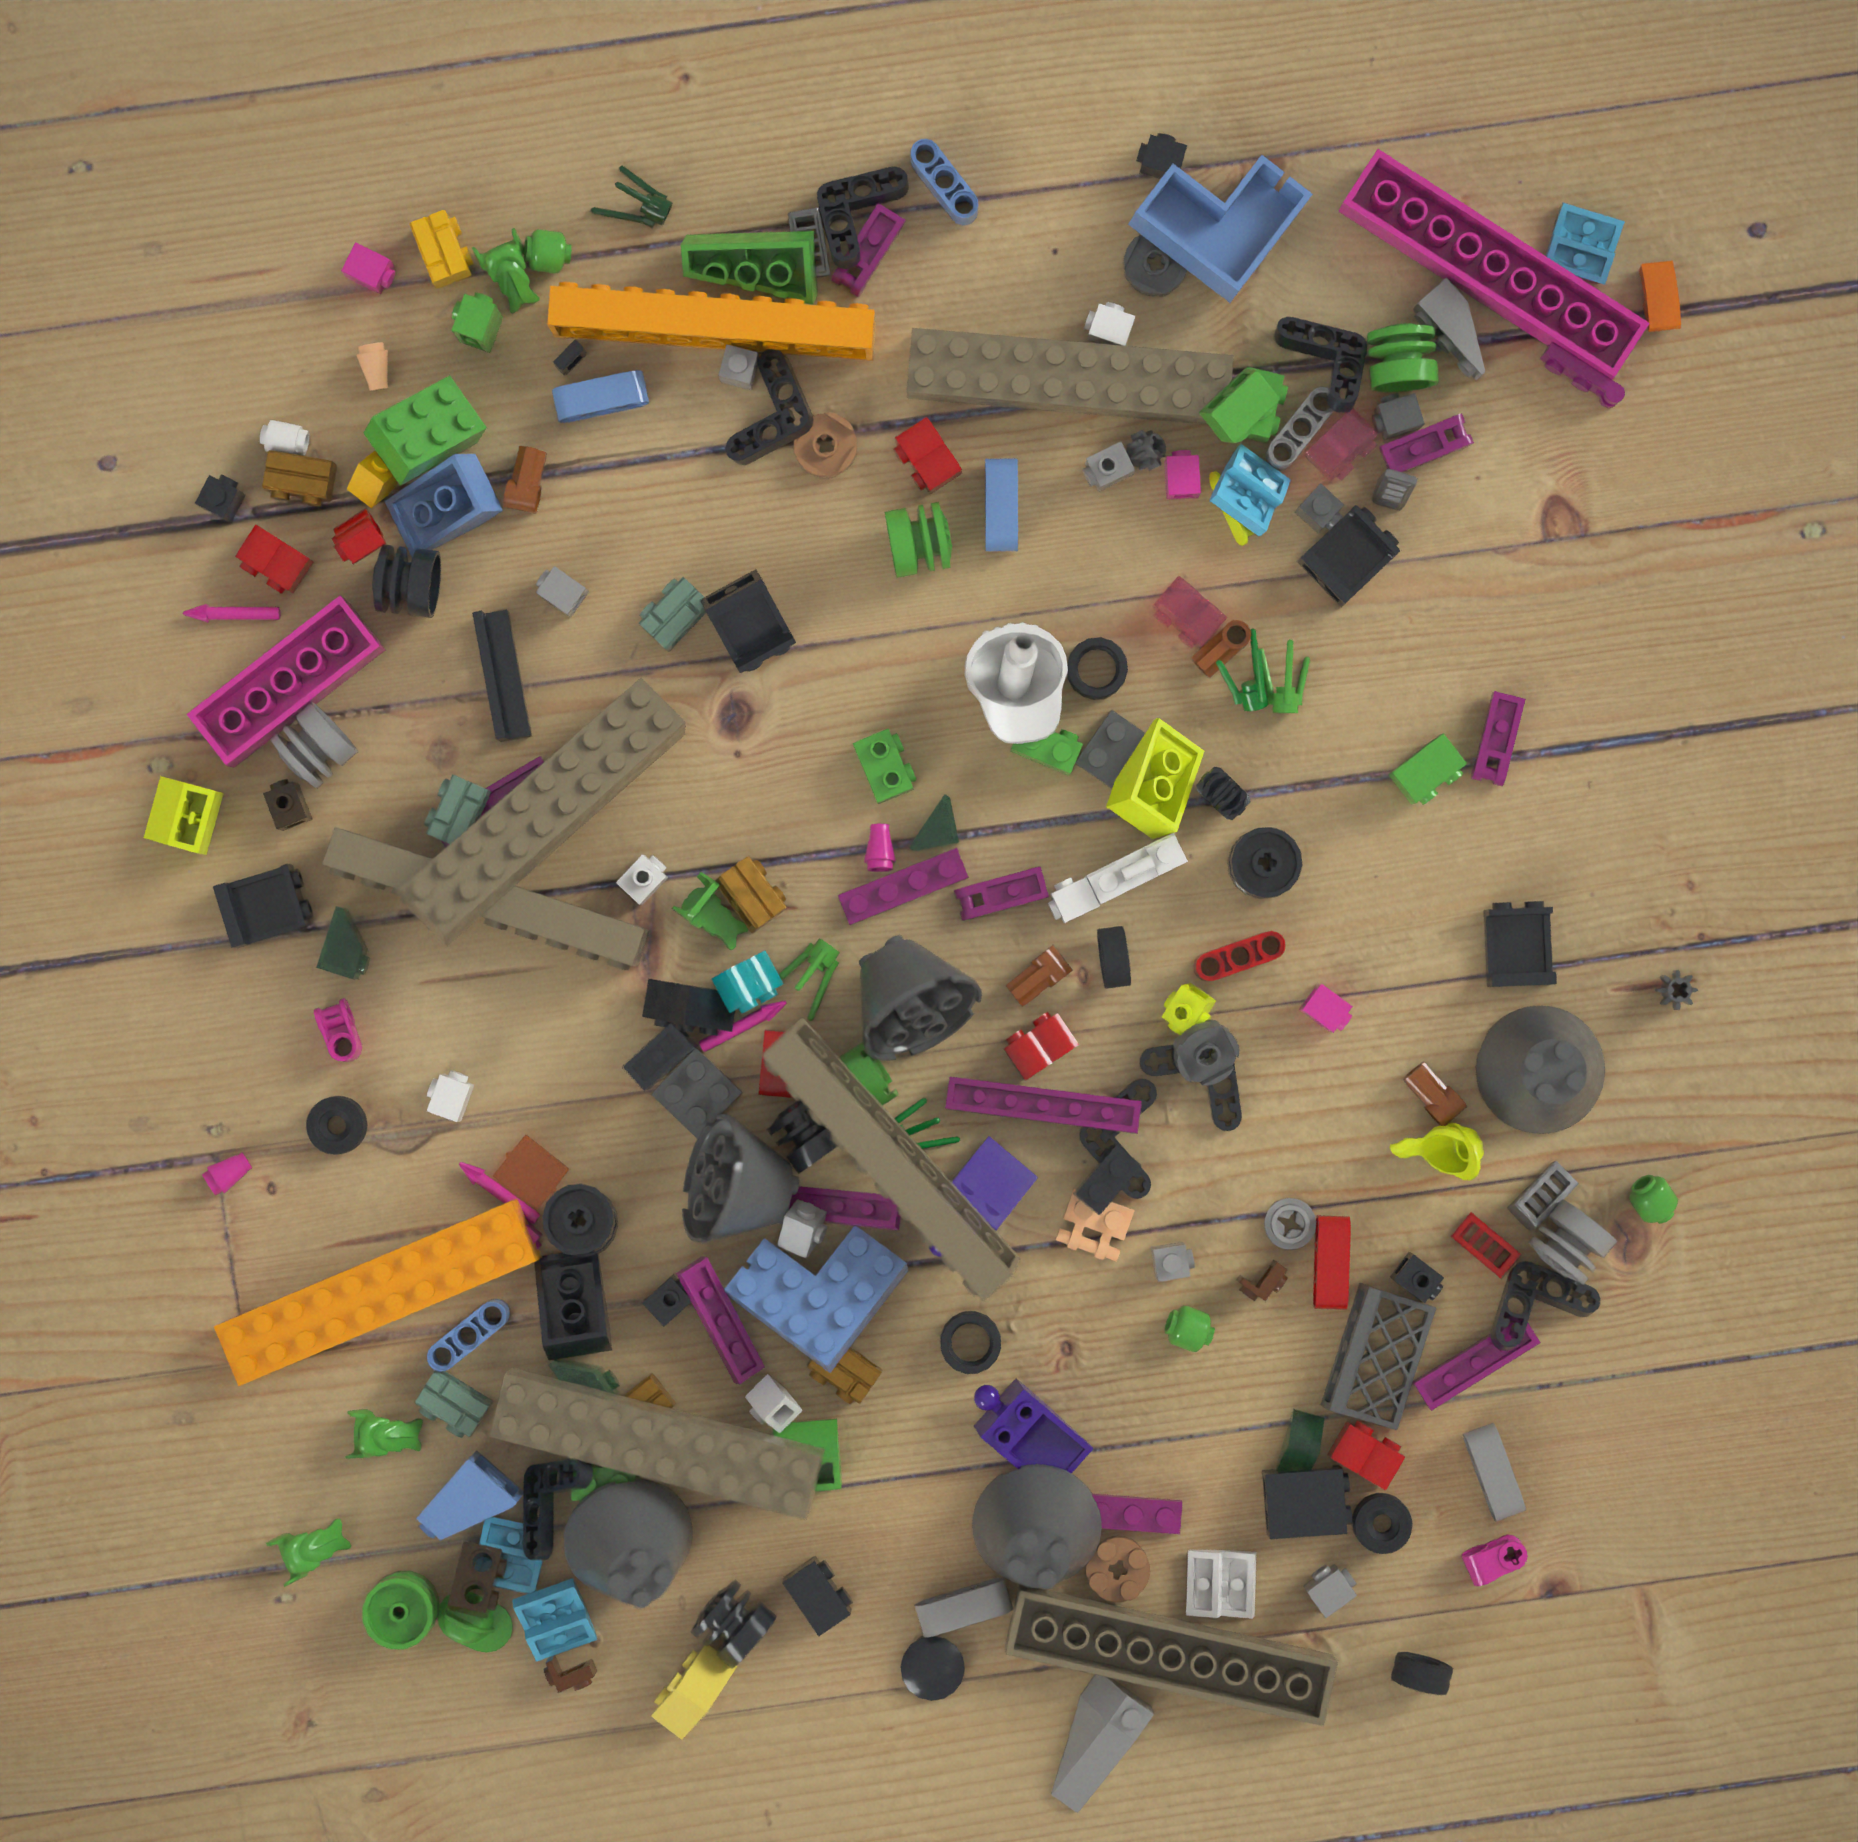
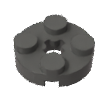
(1142, 277)
(1194, 1041)

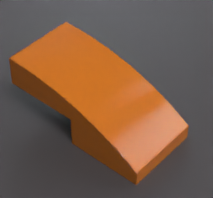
(1661, 296)

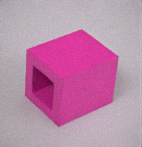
(369, 269)
(1182, 475)
(1327, 1009)

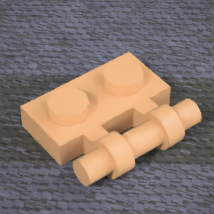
(1111, 1223)

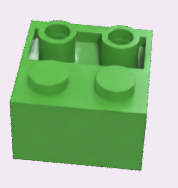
(823, 1435)

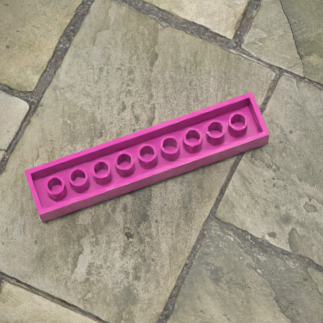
(1492, 265)

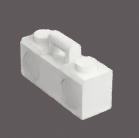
(1136, 868)

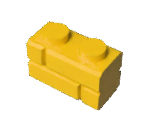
(441, 248)

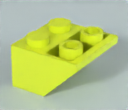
(183, 815)

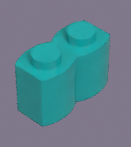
(747, 982)

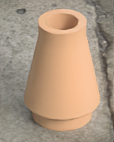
(374, 364)

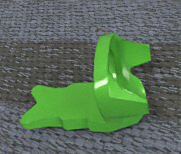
(507, 268)
(704, 911)
(379, 1436)
(306, 1551)

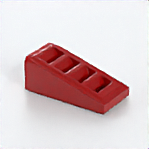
(1506, 1265)

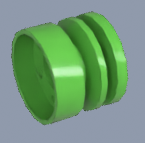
(1402, 352)
(918, 539)

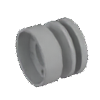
(313, 745)
(1572, 1242)

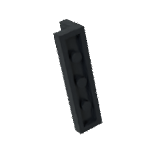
(502, 675)

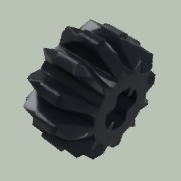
(1223, 793)

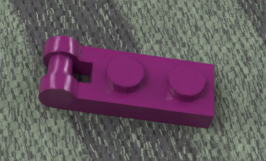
(874, 243)
(1583, 376)
(1425, 445)
(1498, 737)
(1002, 893)

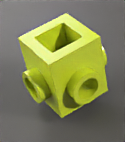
(1187, 1008)

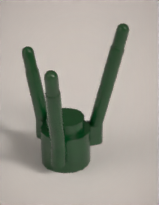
(654, 206)

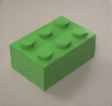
(424, 430)

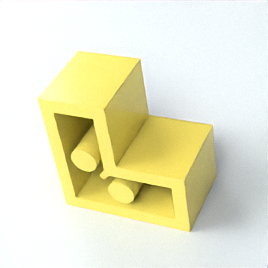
(693, 1692)

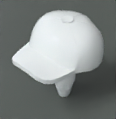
(1018, 681)

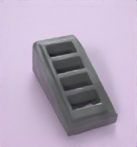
(812, 215)
(1394, 489)
(1520, 1211)

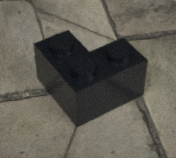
(686, 1007)

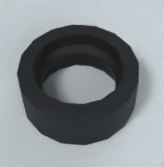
(1097, 644)
(1114, 957)
(988, 1359)

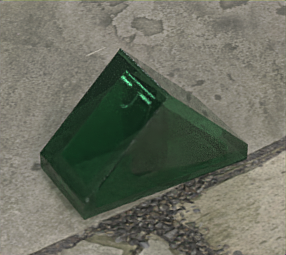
(939, 828)
(1301, 1442)

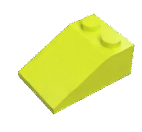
(1156, 781)

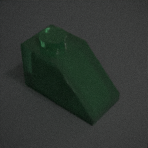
(344, 947)
(585, 1375)

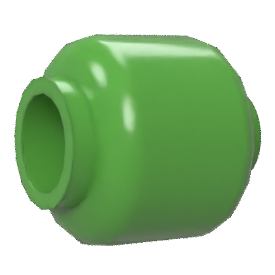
(546, 251)
(1653, 1199)
(1189, 1328)

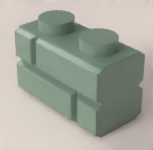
(673, 614)
(458, 809)
(453, 1403)

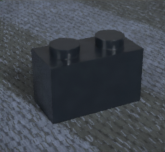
(1107, 1179)
(818, 1595)

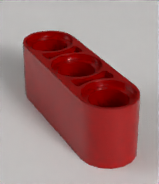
(1254, 950)
(1331, 1262)

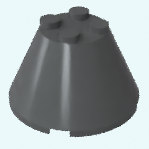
(911, 999)
(1540, 1069)
(734, 1183)
(1036, 1525)
(628, 1540)

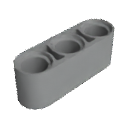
(1289, 439)
(1494, 1472)
(963, 1607)

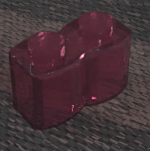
(1341, 445)
(1188, 613)

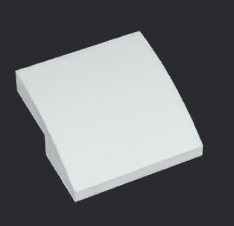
(1221, 1583)

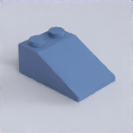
(444, 503)

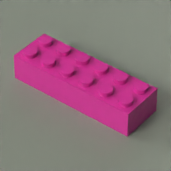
(285, 681)

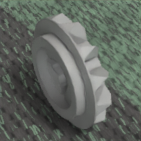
(1304, 1218)

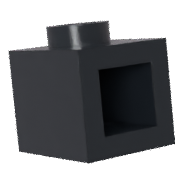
(1160, 155)
(220, 497)
(1418, 1278)
(667, 1300)

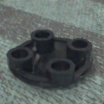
(932, 1668)

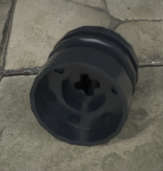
(401, 581)
(810, 1138)
(733, 1624)

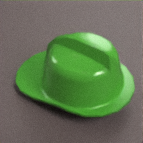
(474, 1631)

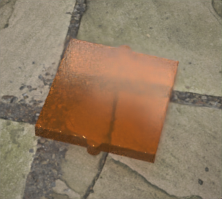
(531, 1172)

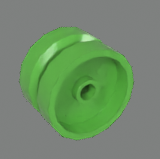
(408, 1627)

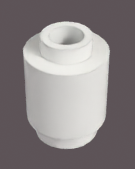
(284, 438)

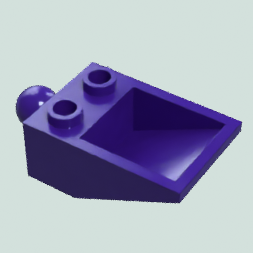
(992, 1183)
(1027, 1435)

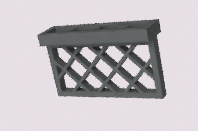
(1352, 1349)

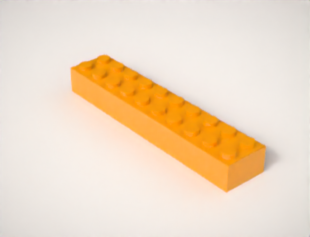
(711, 322)
(377, 1292)

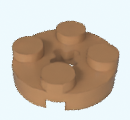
(828, 463)
(1127, 1585)

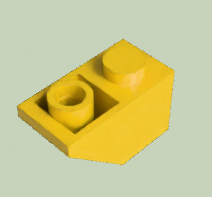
(372, 480)

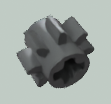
(1146, 450)
(1667, 990)

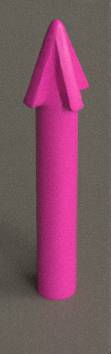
(208, 613)
(766, 1012)
(477, 1176)

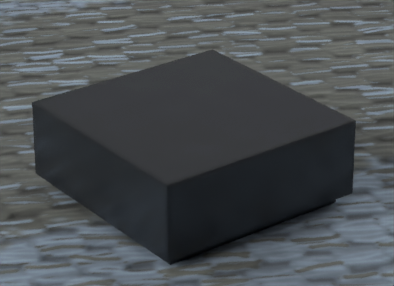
(570, 357)

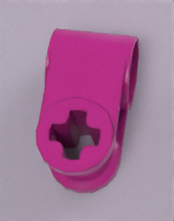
(338, 1029)
(1490, 1560)

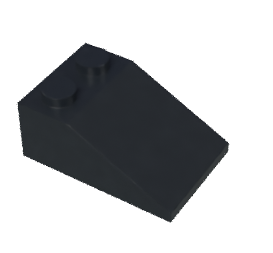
(572, 1306)

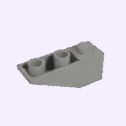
(1453, 324)

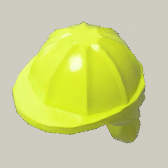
(1447, 1148)

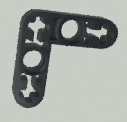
(841, 207)
(1341, 355)
(781, 419)
(1215, 1109)
(1105, 1135)
(1528, 1293)
(538, 1492)

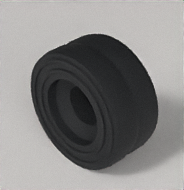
(318, 1128)
(1386, 1541)
(1422, 1673)

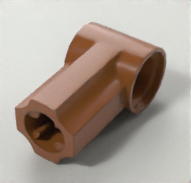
(524, 488)
(1220, 649)
(1044, 972)
(1440, 1100)

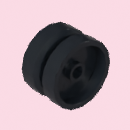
(1283, 858)
(563, 1211)

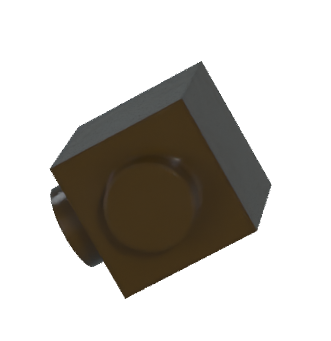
(287, 805)

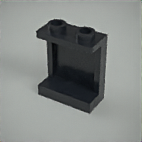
(1349, 555)
(748, 622)
(263, 906)
(1518, 945)
(660, 1056)
(1306, 1502)

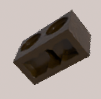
(468, 1579)

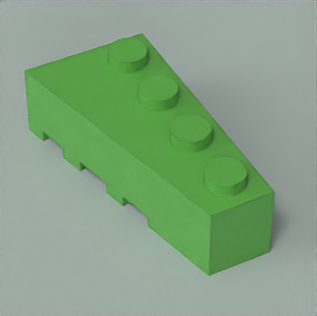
(755, 261)

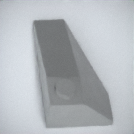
(1101, 1733)

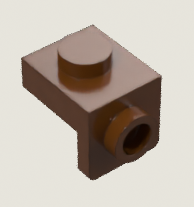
(1272, 1280)
(575, 1677)

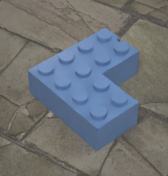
(1216, 238)
(821, 1311)

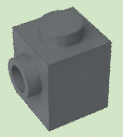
(1397, 415)
(1320, 509)

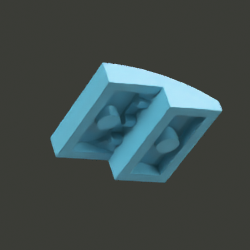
(1584, 242)
(1250, 490)
(521, 1573)
(554, 1619)

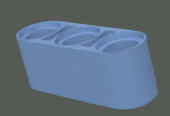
(939, 167)
(600, 396)
(1001, 504)
(454, 1341)

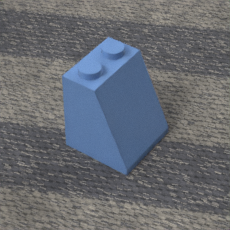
(469, 1498)

